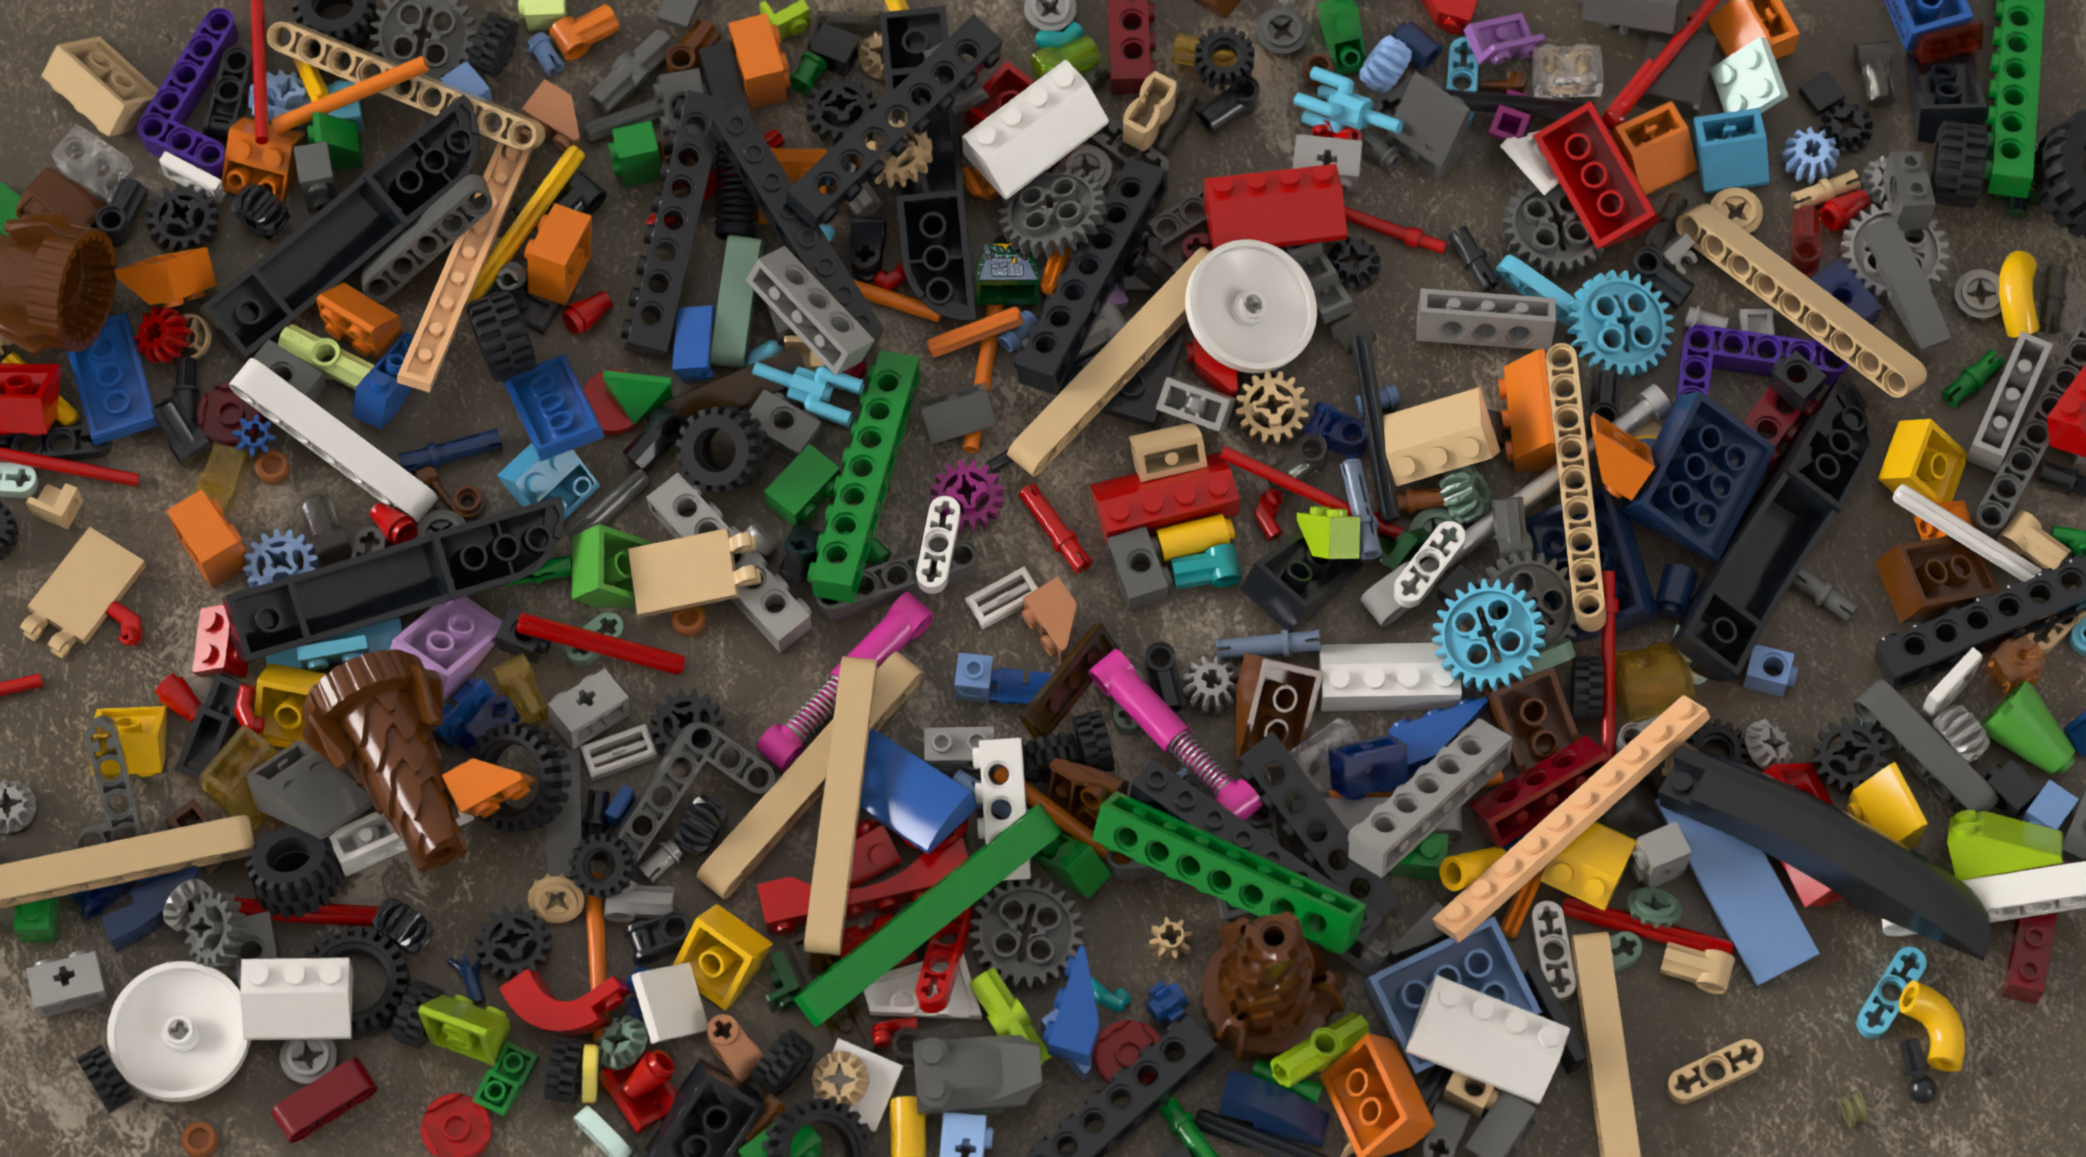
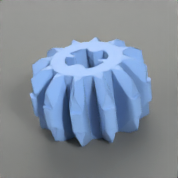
(1385, 64)
(1811, 144)

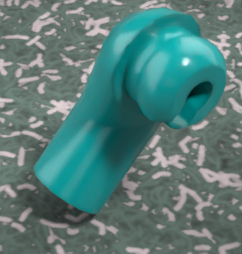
(1059, 39)
(1113, 1001)

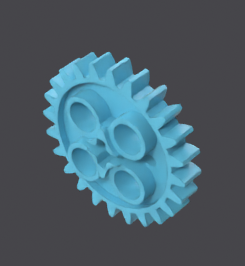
(1620, 324)
(1517, 624)

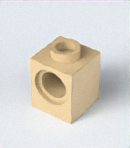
(1476, 1105)

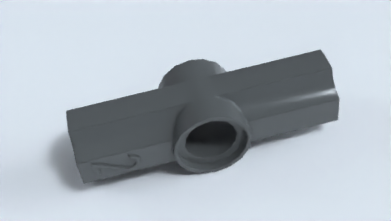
(631, 73)
(1510, 533)

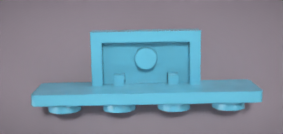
(340, 647)

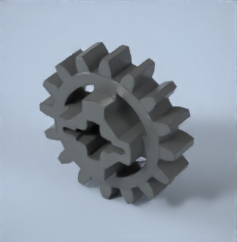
(215, 928)

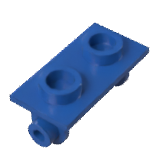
(1009, 686)
(469, 702)

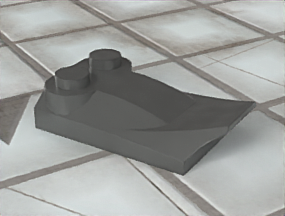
(975, 1073)

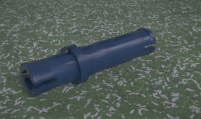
(451, 450)

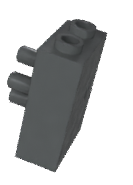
(1630, 14)

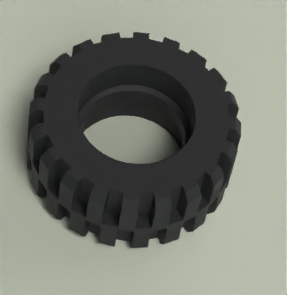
(2062, 175)

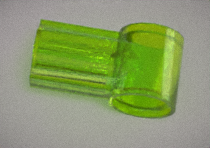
(1079, 53)

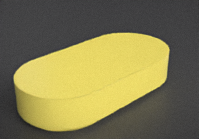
(590, 1074)

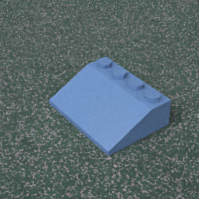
(1477, 962)

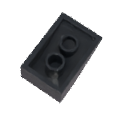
(1942, 92)
(1294, 583)
(708, 1115)

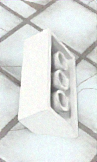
(1034, 130)
(1385, 678)
(1487, 1039)

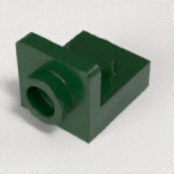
(1403, 548)
(782, 976)

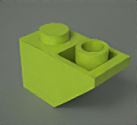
(1330, 532)

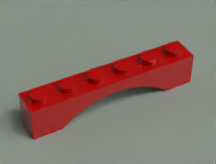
(787, 899)

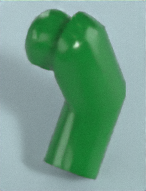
(2073, 538)

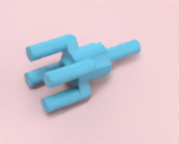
(1343, 105)
(815, 389)

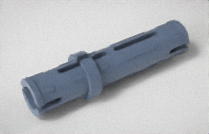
(1360, 507)
(1270, 644)

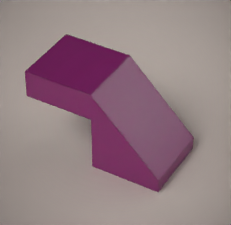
(1510, 122)

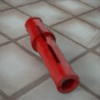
(1063, 539)

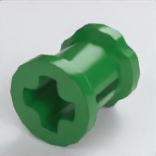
(807, 72)

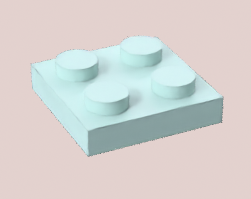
(1749, 78)

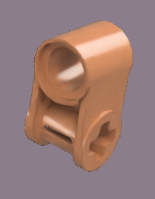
(738, 1052)

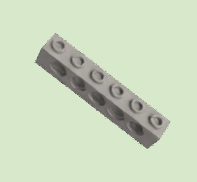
(779, 628)
(1429, 797)

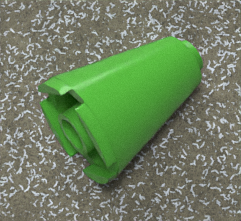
(2029, 730)

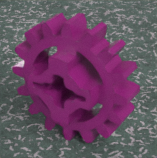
(979, 493)

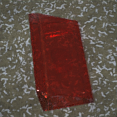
(1950, 42)

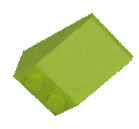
(1996, 844)
(465, 1028)

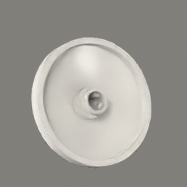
(1251, 306)
(178, 1031)

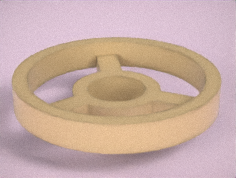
(195, 328)

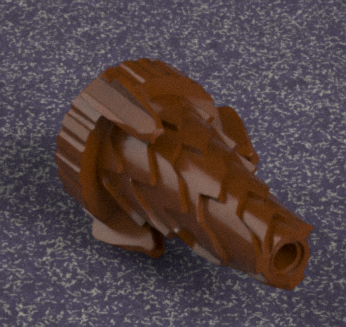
(54, 282)
(380, 722)
(1267, 988)

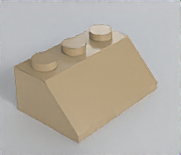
(100, 84)
(1439, 436)

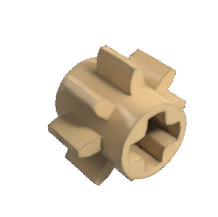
(1176, 931)

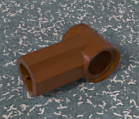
(687, 51)

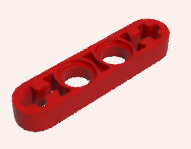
(946, 953)

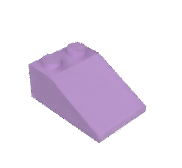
(451, 640)

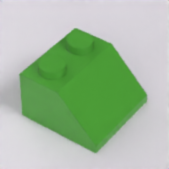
(603, 567)

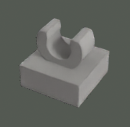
(1677, 249)

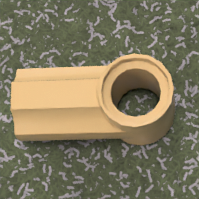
(2026, 538)
(1706, 969)

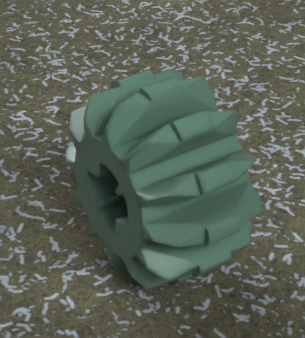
(1466, 494)

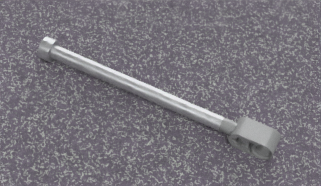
(1380, 597)

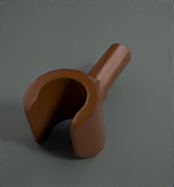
(1516, 82)
(429, 477)

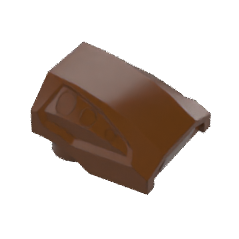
(59, 193)
(1082, 789)

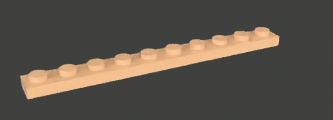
(463, 270)
(1571, 818)

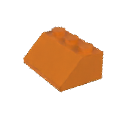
(1528, 413)
(1377, 1098)

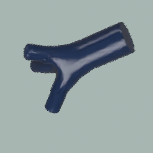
(470, 977)

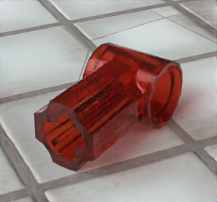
(1806, 239)

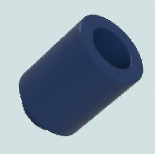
(1423, 47)
(1675, 589)

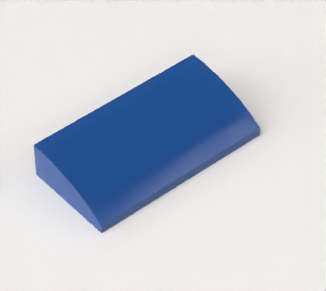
(911, 794)

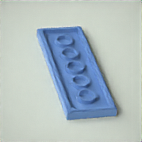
(1746, 900)

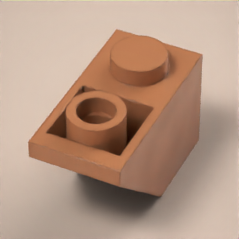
(556, 113)
(1054, 616)

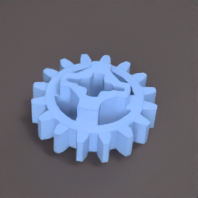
(283, 94)
(279, 551)

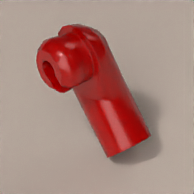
(1345, 133)
(890, 280)
(1266, 512)
(129, 621)
(243, 709)
(885, 1030)

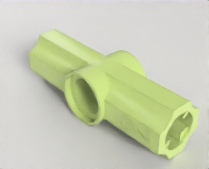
(312, 349)

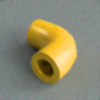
(2017, 294)
(1940, 1020)

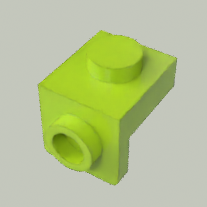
(790, 20)

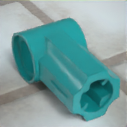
(1215, 567)

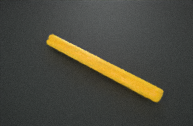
(527, 220)

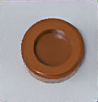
(273, 467)
(689, 621)
(199, 1139)

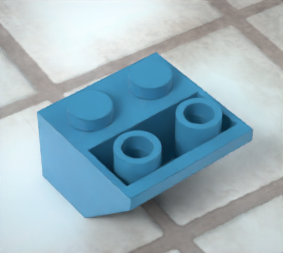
(1730, 150)
(558, 476)

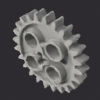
(1858, 259)

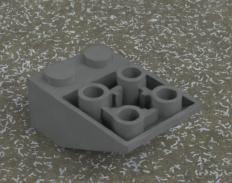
(1432, 127)
(306, 791)

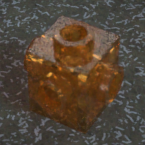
(2016, 662)

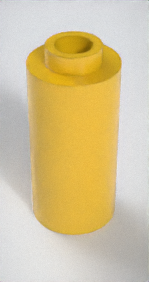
(1194, 536)
(1463, 869)
(907, 1128)

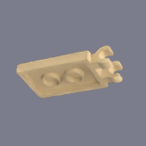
(690, 571)
(81, 591)

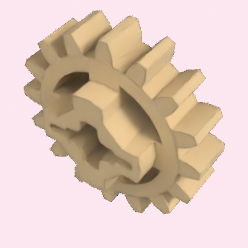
(909, 163)
(1285, 406)

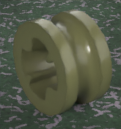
(1854, 1110)

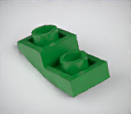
(506, 1079)

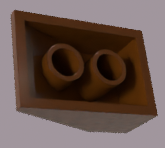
(1933, 577)
(1274, 699)
(1533, 715)

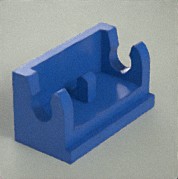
(693, 343)

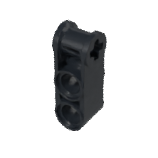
(226, 112)

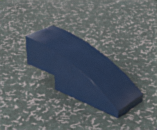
(146, 914)
(1273, 1109)

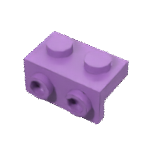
(1501, 39)

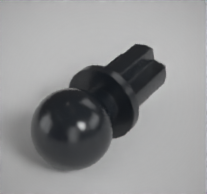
(1922, 1087)

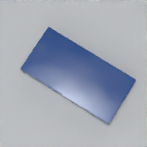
(113, 383)
(553, 408)

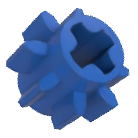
(262, 431)
(1166, 1002)

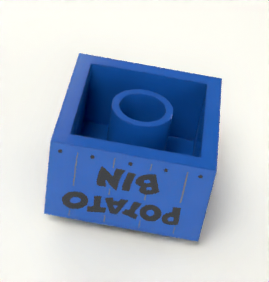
(1925, 16)

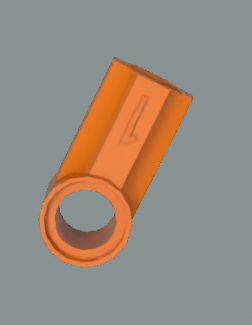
(577, 35)

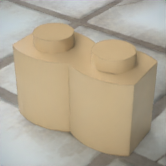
(1149, 111)

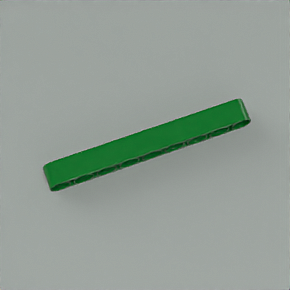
(927, 915)

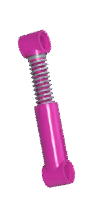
(904, 621)
(1119, 680)

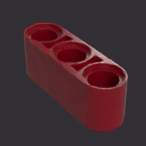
(324, 1100)

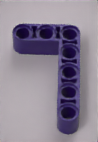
(188, 95)
(1748, 359)

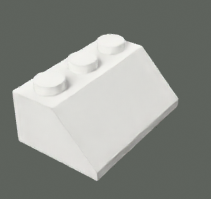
(296, 998)

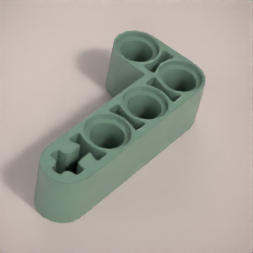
(736, 302)

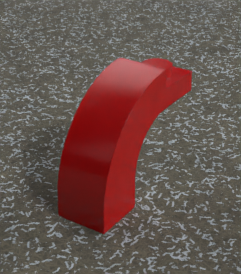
(537, 1005)

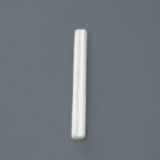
(1965, 533)

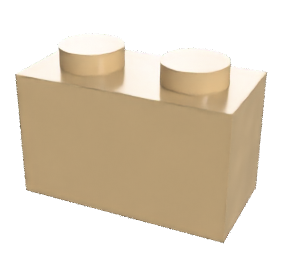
(1168, 451)

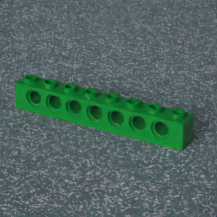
(2014, 96)
(843, 579)
(1216, 856)

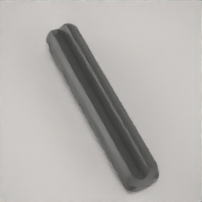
(612, 502)

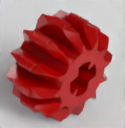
(162, 335)

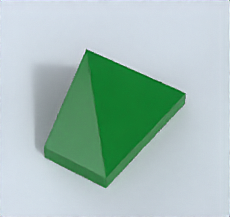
(637, 393)

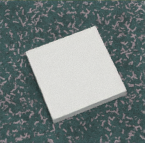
(1951, 686)
(670, 1002)
(882, 1083)

